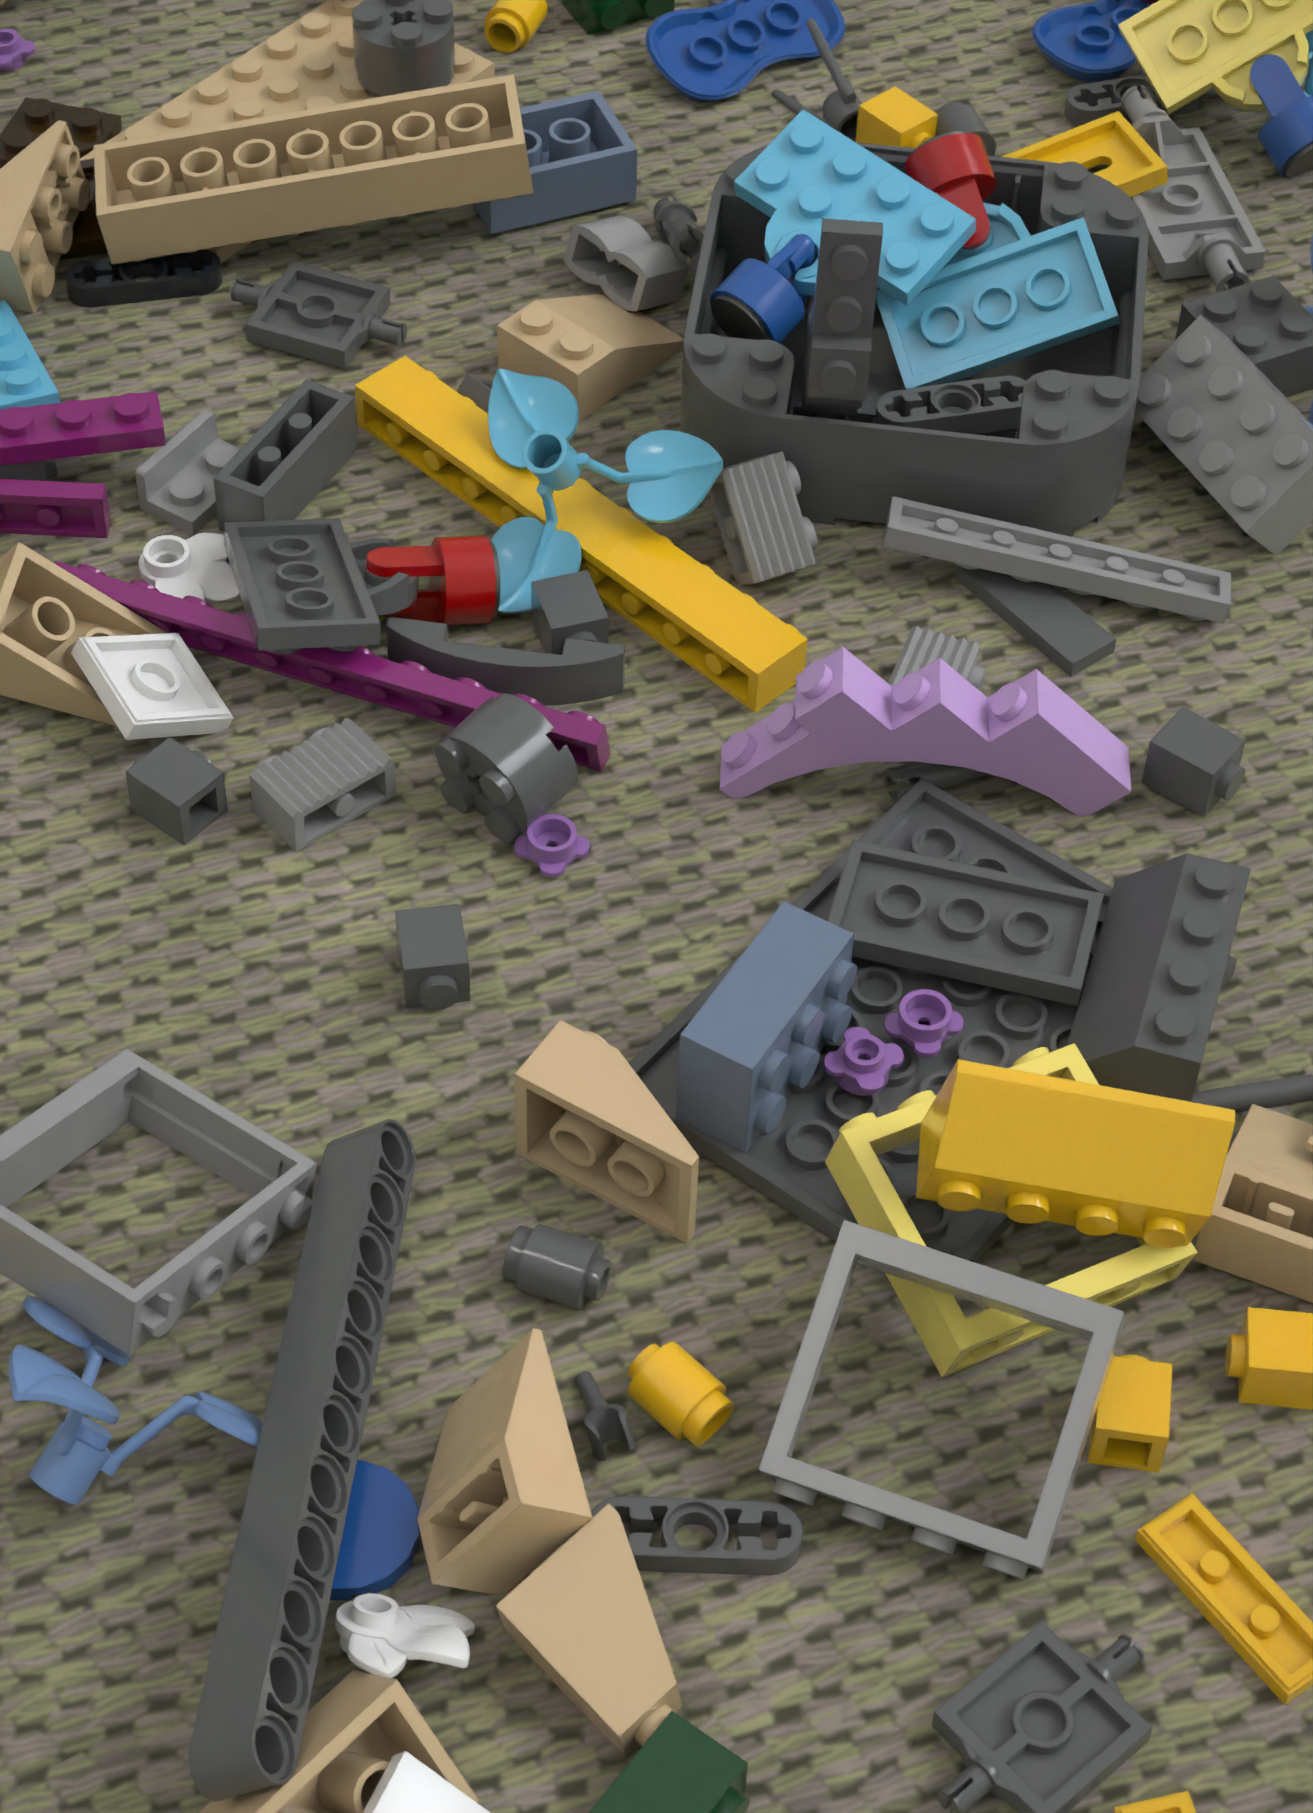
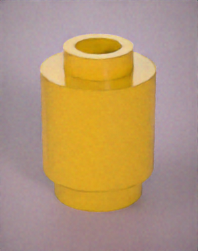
(513, 23)
(679, 1392)

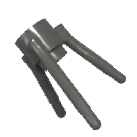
(841, 105)

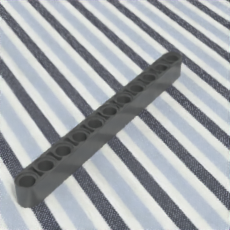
(303, 1470)

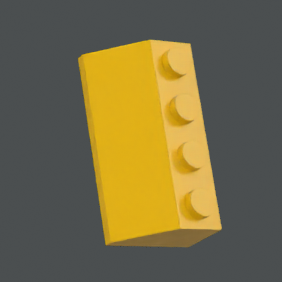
(1072, 1154)

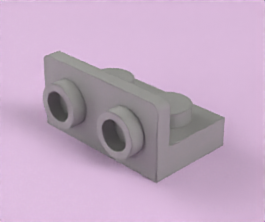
(179, 477)

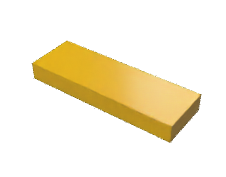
(1233, 1595)

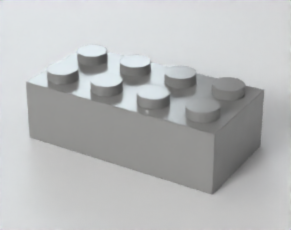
(1232, 433)

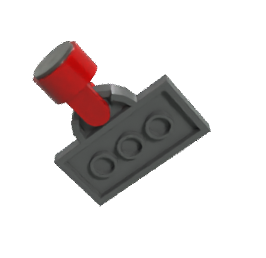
(320, 591)

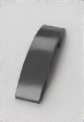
(579, 675)

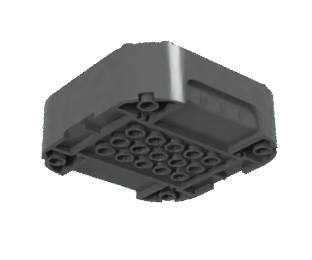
(1075, 405)

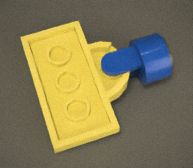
(1245, 52)

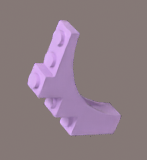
(935, 717)

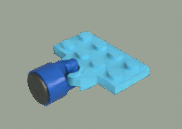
(819, 175)

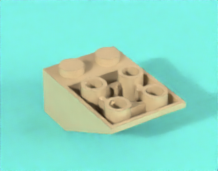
(38, 208)
(1264, 1206)
(502, 1477)

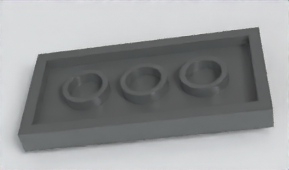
(967, 921)

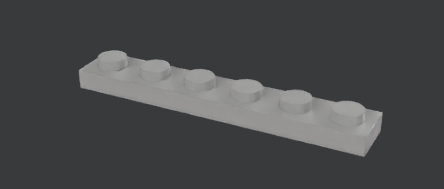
(1058, 560)

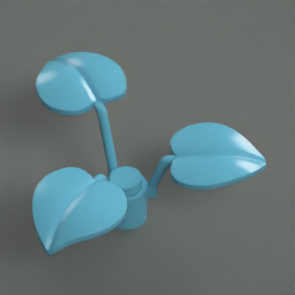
(531, 430)

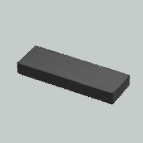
(1042, 618)

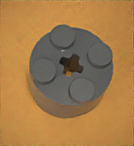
(403, 45)
(504, 766)

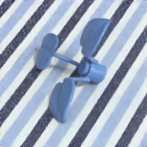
(80, 1444)

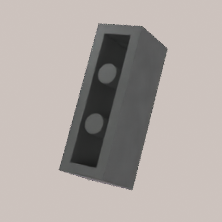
(288, 457)

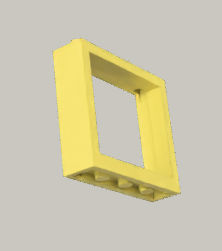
(939, 1321)

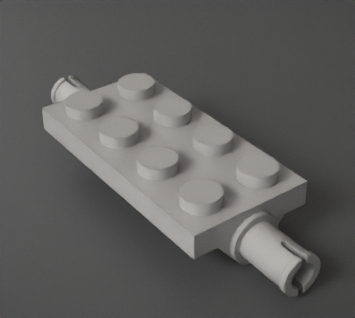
(1194, 217)

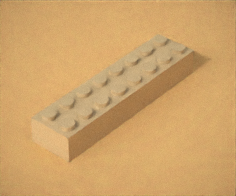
(311, 169)

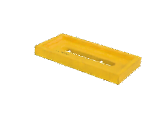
(1104, 141)

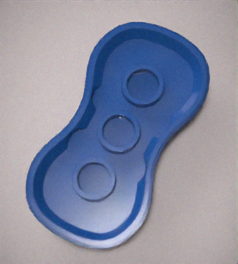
(1087, 39)
(724, 46)

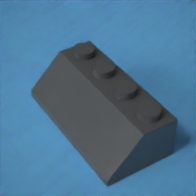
(1159, 975)

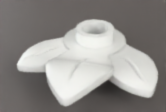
(190, 567)
(385, 1635)

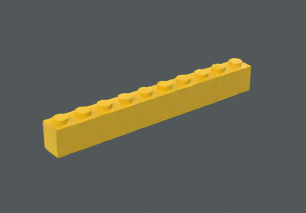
(630, 564)

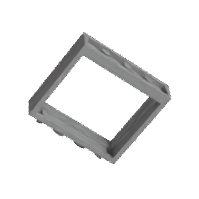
(192, 1124)
(981, 1285)

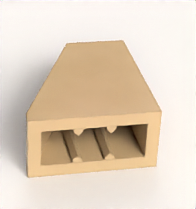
(595, 1632)

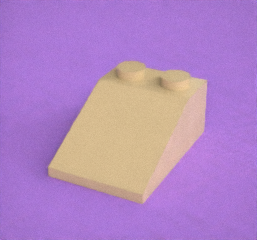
(584, 346)
(39, 625)
(603, 1130)

